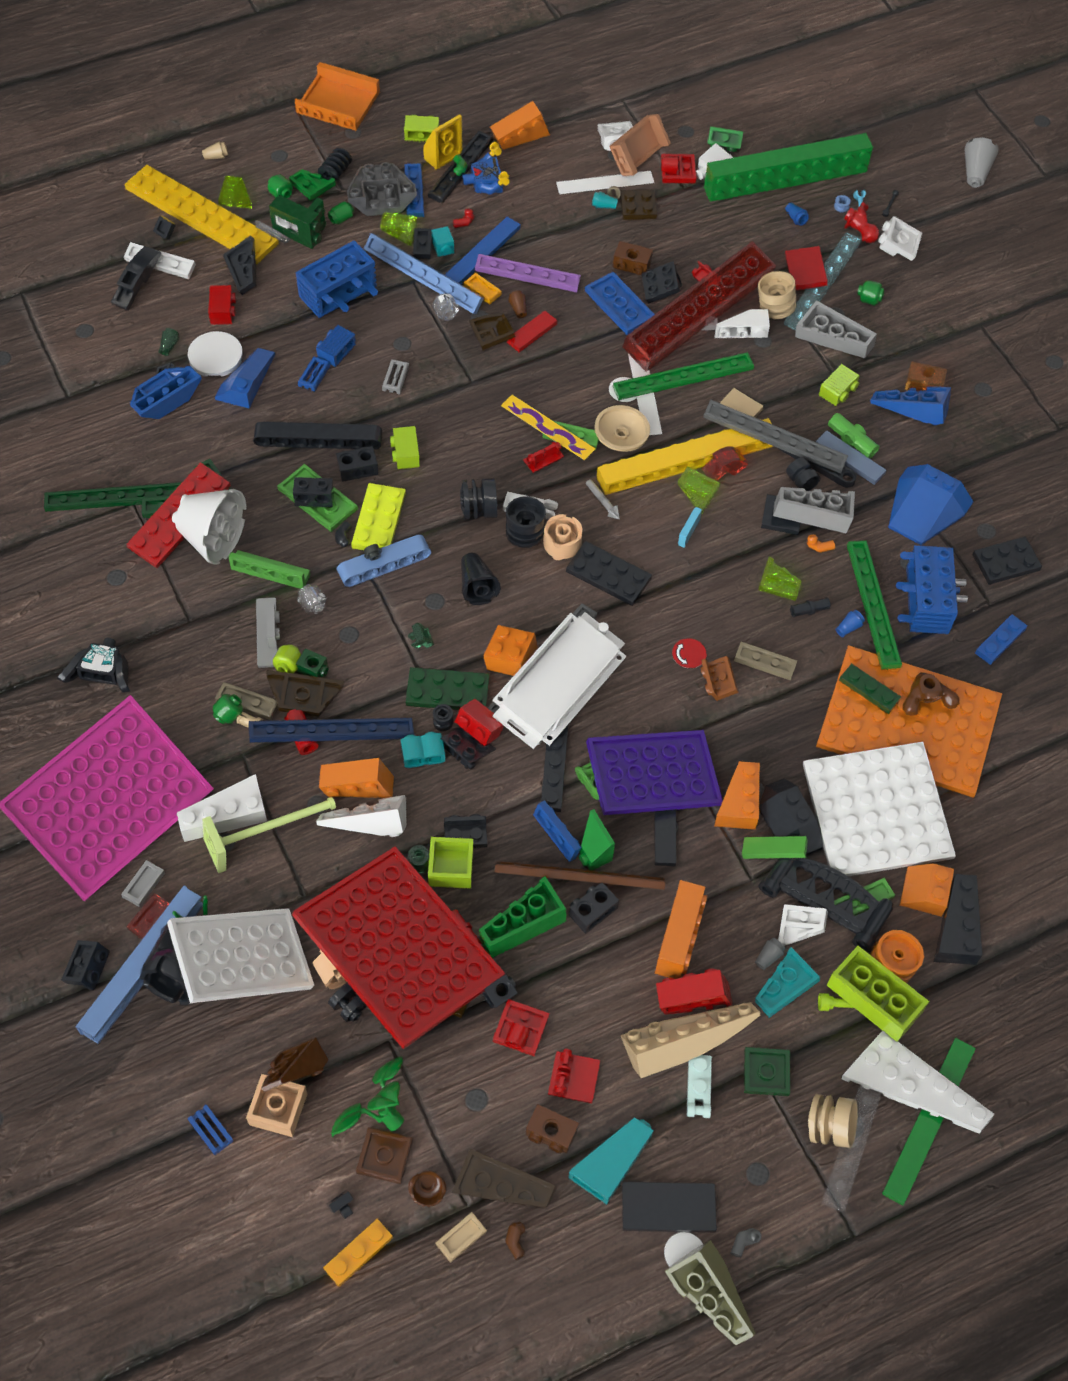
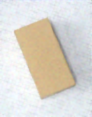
(461, 1237)

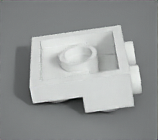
(612, 131)
(899, 238)

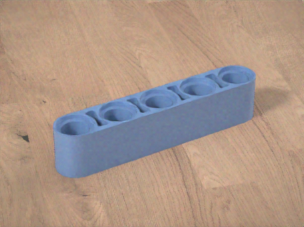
(392, 558)

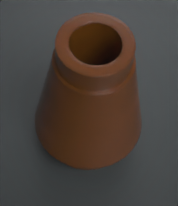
(518, 303)

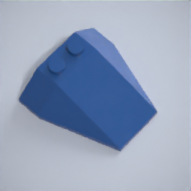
(927, 503)

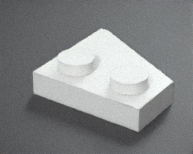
(801, 923)

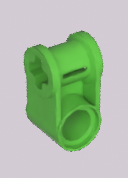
(586, 777)

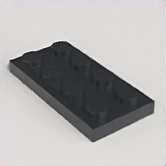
(608, 573)

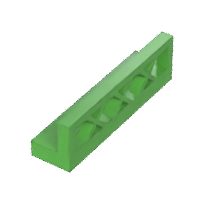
(269, 569)

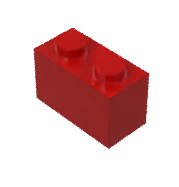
(221, 304)
(478, 722)

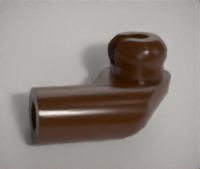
(512, 1239)

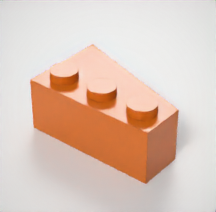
(520, 127)
(357, 779)
(741, 800)

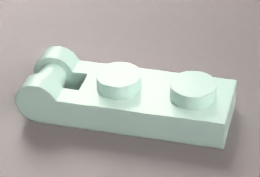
(699, 1086)

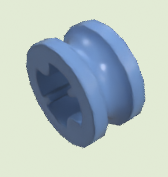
(845, 202)

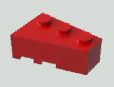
(693, 992)

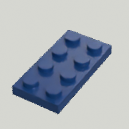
(619, 302)

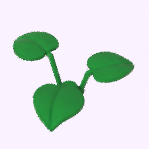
(384, 1101)

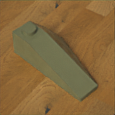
(708, 1284)

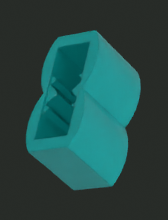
(422, 750)

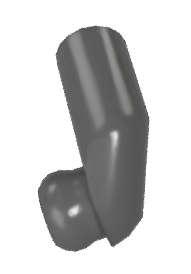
(745, 1238)

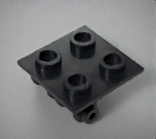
(465, 747)

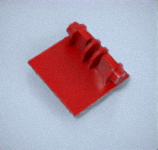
(574, 1076)

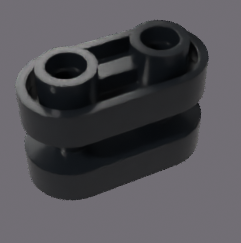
(352, 1010)

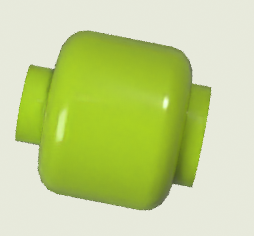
(286, 658)

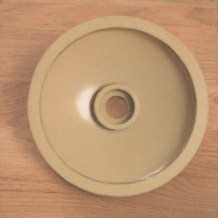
(622, 428)

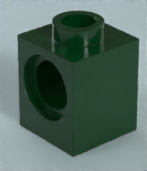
(309, 659)

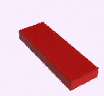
(532, 331)

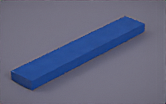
(486, 246)

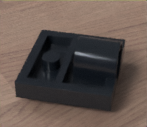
(661, 282)

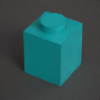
(442, 241)

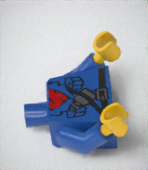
(486, 173)

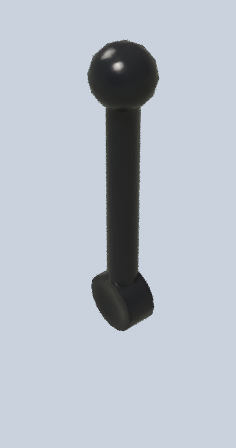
(885, 213)

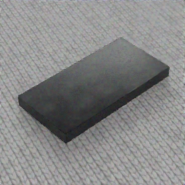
(668, 1207)

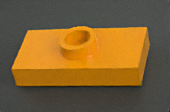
(483, 288)

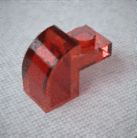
(725, 460)

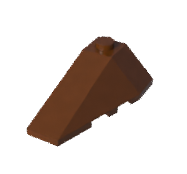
(295, 1064)

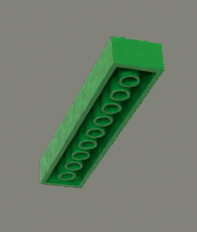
(787, 167)

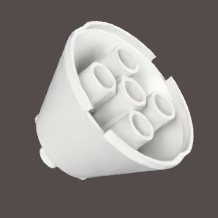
(211, 522)

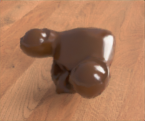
(928, 689)

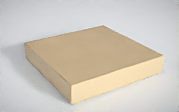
(742, 403)

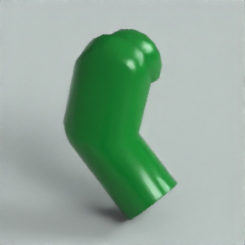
(461, 165)

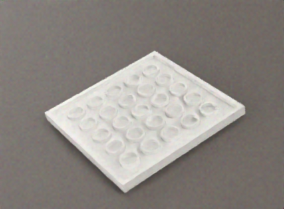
(878, 809)

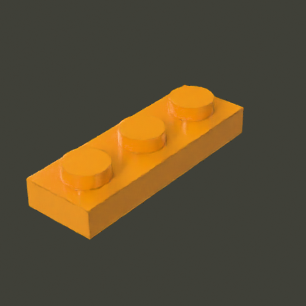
(358, 1252)

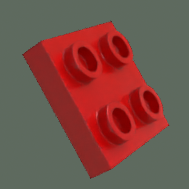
(678, 168)
(521, 1027)

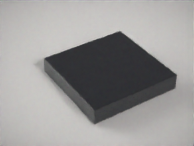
(776, 523)

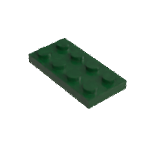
(453, 688)

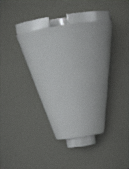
(979, 159)

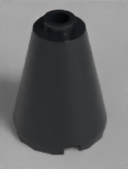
(478, 580)

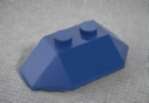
(165, 392)

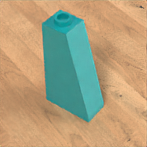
(610, 1162)

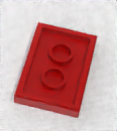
(806, 267)

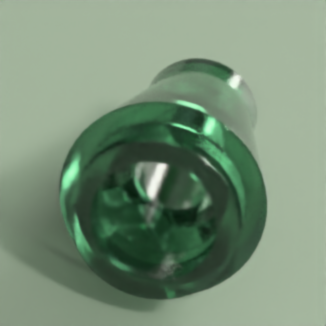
(168, 341)

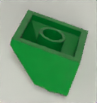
(597, 844)

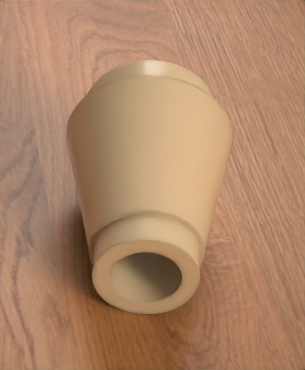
(215, 151)

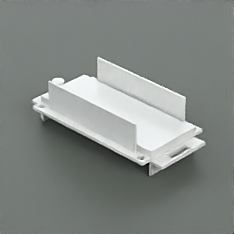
(559, 679)

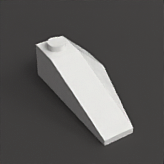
(381, 819)

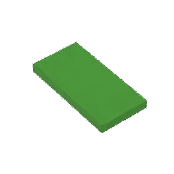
(327, 516)

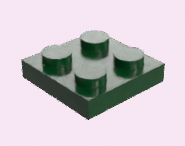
(766, 1071)

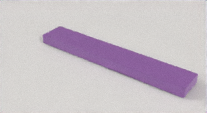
(527, 273)

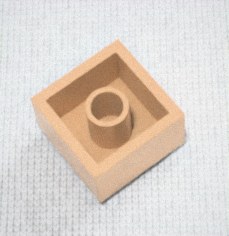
(277, 1108)

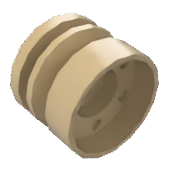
(777, 294)
(830, 1120)

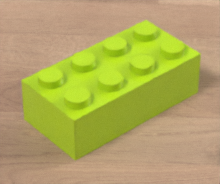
(877, 993)

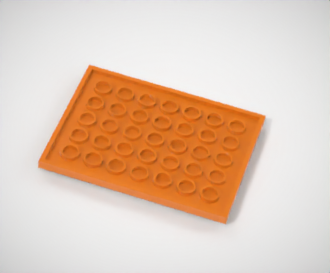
(952, 738)

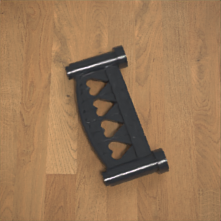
(864, 925)

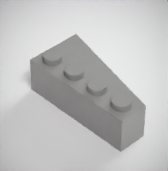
(835, 331)
(816, 508)

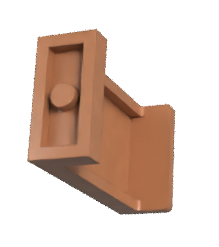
(639, 144)

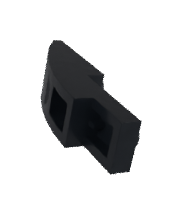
(134, 275)

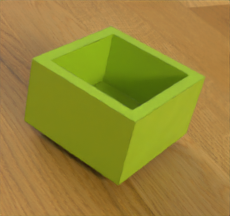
(450, 862)

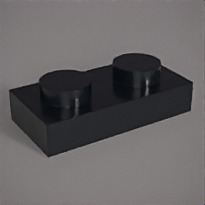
(422, 243)

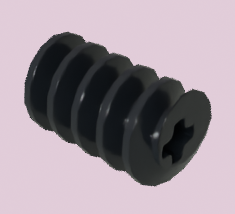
(335, 164)

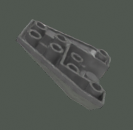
(381, 189)

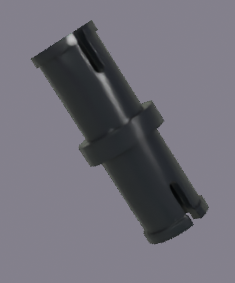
(810, 607)

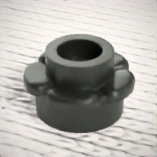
(372, 552)

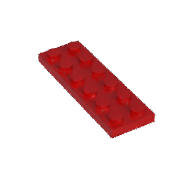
(159, 534)

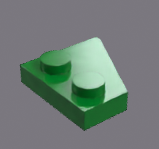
(311, 183)

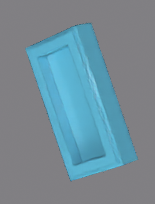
(689, 527)

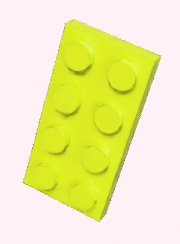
(378, 516)

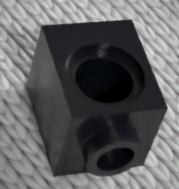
(493, 998)

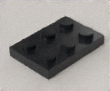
(1007, 560)

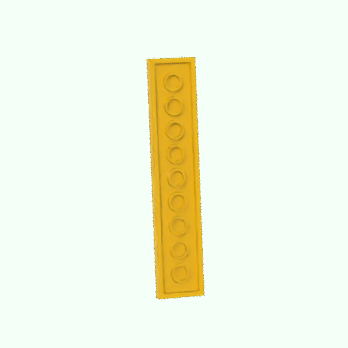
(198, 211)

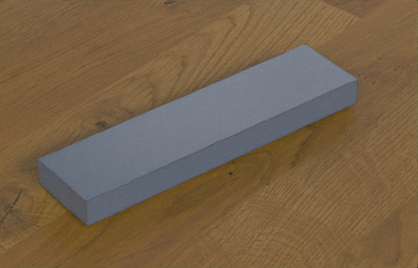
(855, 461)

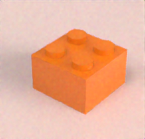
(509, 650)

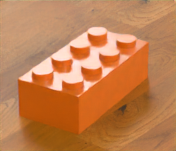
(681, 930)

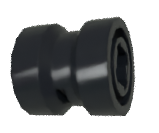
(440, 721)

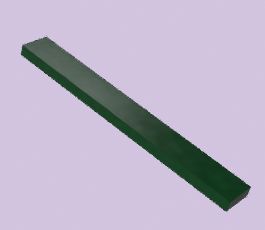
(105, 496)

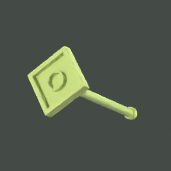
(216, 843)

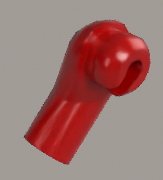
(465, 221)

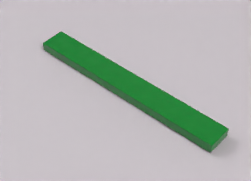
(683, 376)
(874, 605)
(925, 1129)

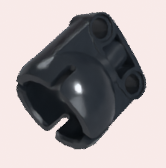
(162, 971)

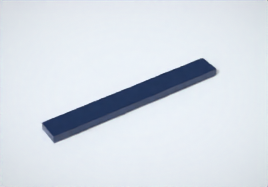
(329, 729)

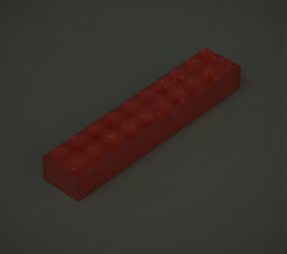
(698, 306)

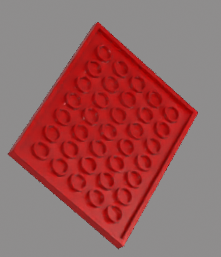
(398, 946)

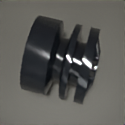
(479, 498)
(525, 521)

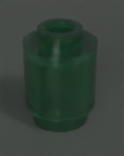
(419, 858)

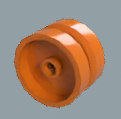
(899, 953)

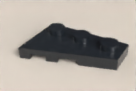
(242, 264)

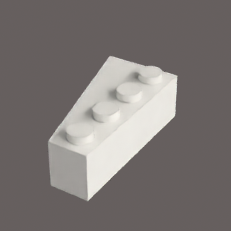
(229, 809)

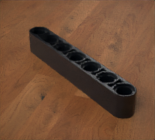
(317, 435)

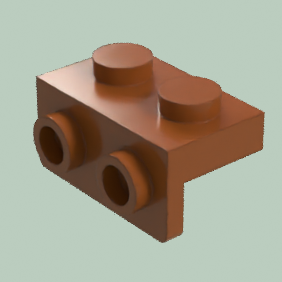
(719, 678)

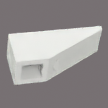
(748, 324)

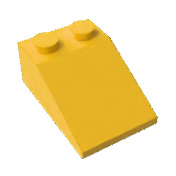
(444, 143)

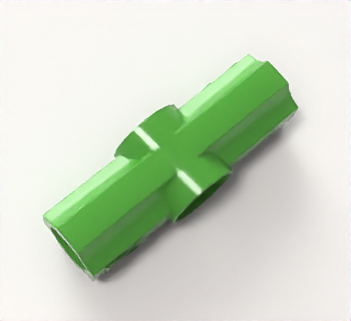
(853, 435)

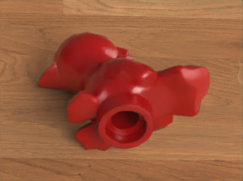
(858, 220)

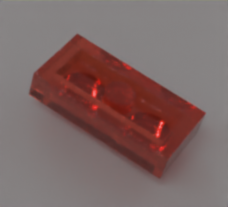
(147, 916)

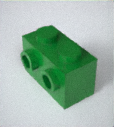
(725, 138)

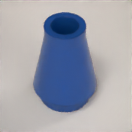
(797, 214)
(850, 623)

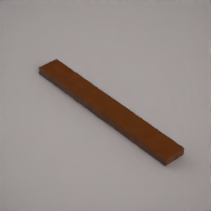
(580, 875)

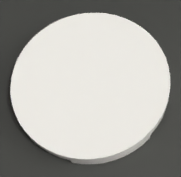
(215, 354)

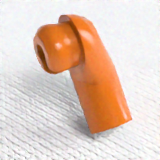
(818, 546)

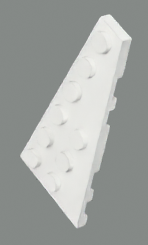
(911, 1081)

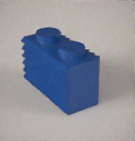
(336, 345)

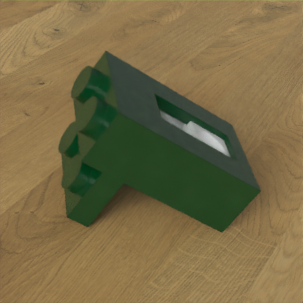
(297, 221)

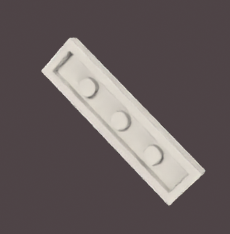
(166, 263)

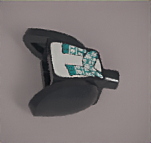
(99, 664)

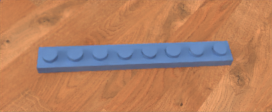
(423, 273)

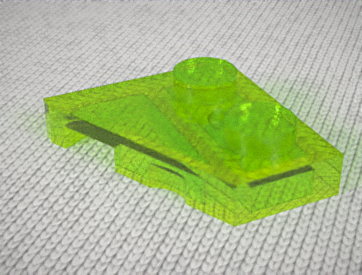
(234, 193)
(399, 226)
(698, 487)
(779, 581)

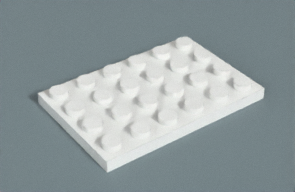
(239, 955)

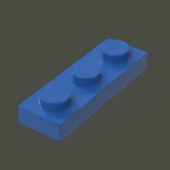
(1001, 639)
(557, 831)

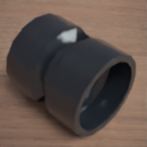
(802, 474)

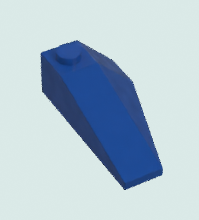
(245, 381)
(925, 405)

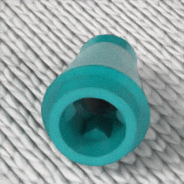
(603, 200)

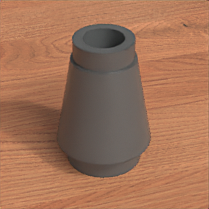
(770, 953)

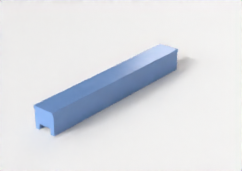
(127, 980)

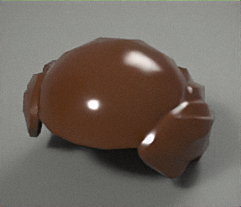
(427, 1188)

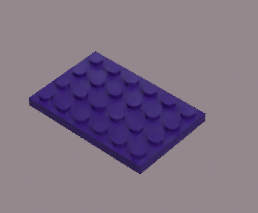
(653, 772)

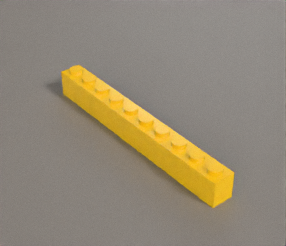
(672, 460)

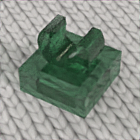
(422, 636)

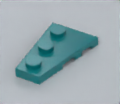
(786, 984)

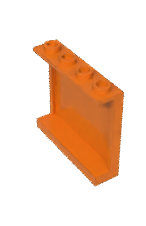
(339, 96)

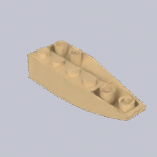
(684, 1038)

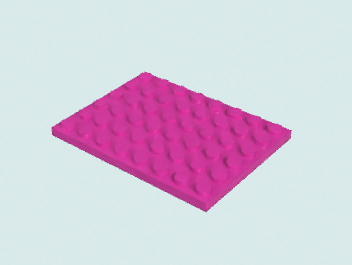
(105, 797)

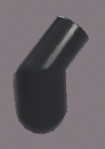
(340, 534)

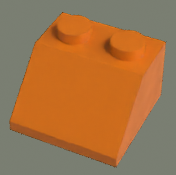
(927, 888)

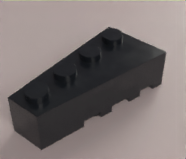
(960, 925)

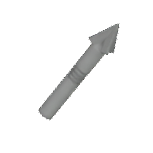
(613, 510)

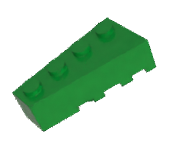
(524, 919)

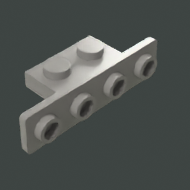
(267, 631)

